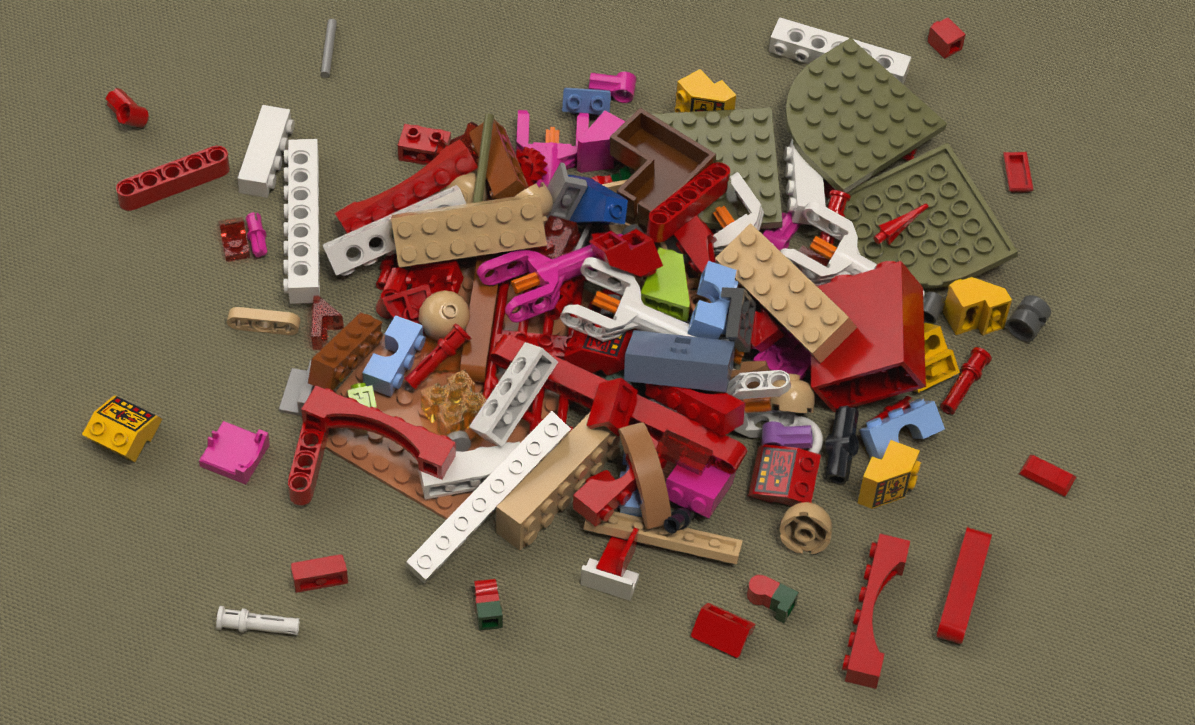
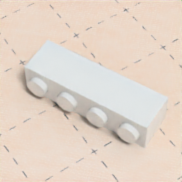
(265, 151)
(802, 186)
(466, 471)

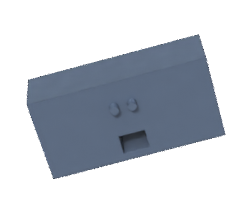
(679, 361)

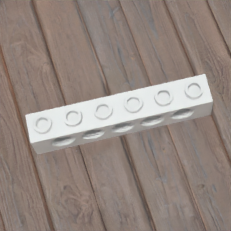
(808, 43)
(382, 228)

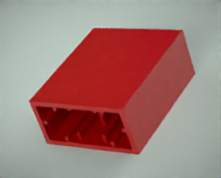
(887, 346)

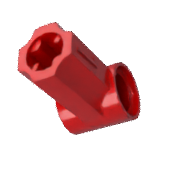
(126, 109)
(395, 283)

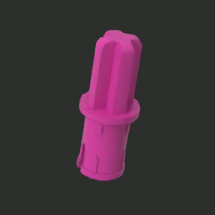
(256, 234)

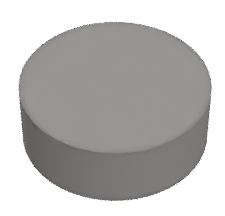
(462, 440)

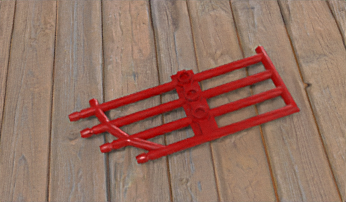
(550, 343)

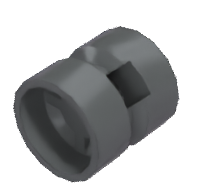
(1029, 318)

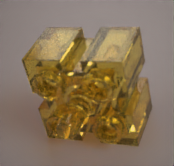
(452, 404)

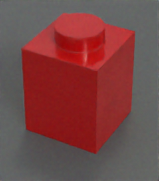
(946, 37)

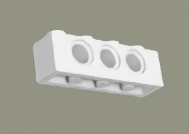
(513, 394)

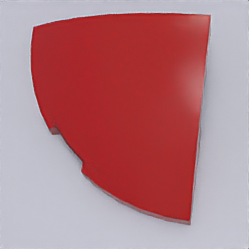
(407, 303)

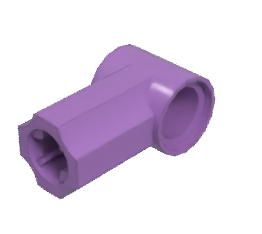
(789, 436)

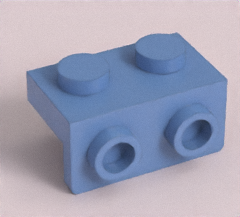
(586, 101)

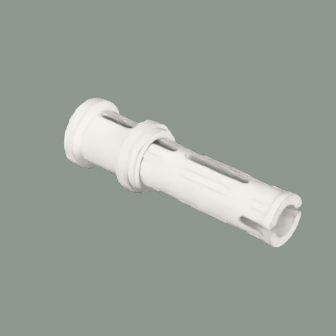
(244, 621)

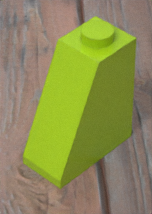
(668, 287)

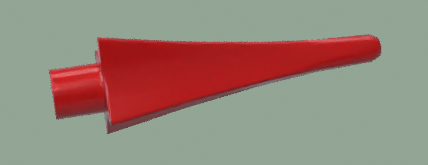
(893, 228)

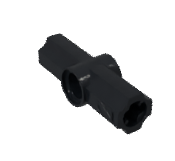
(842, 445)

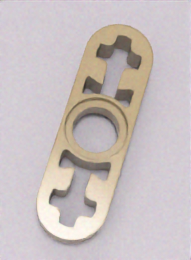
(276, 321)

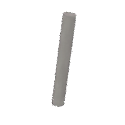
(328, 48)

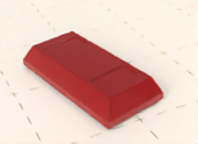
(1018, 171)
(1047, 475)

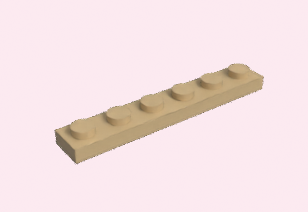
(684, 540)

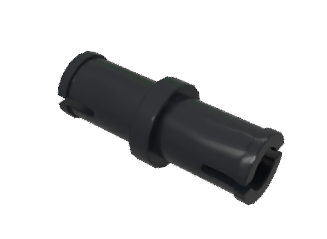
(679, 519)

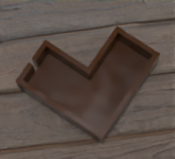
(661, 159)

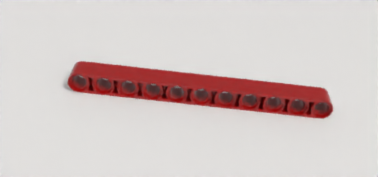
(581, 388)

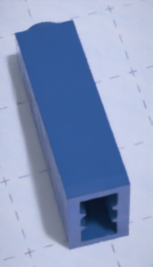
(599, 206)

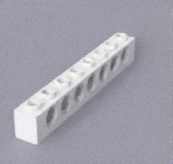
(303, 221)
(486, 497)

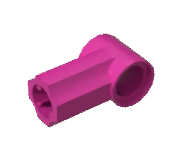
(621, 86)
(781, 236)

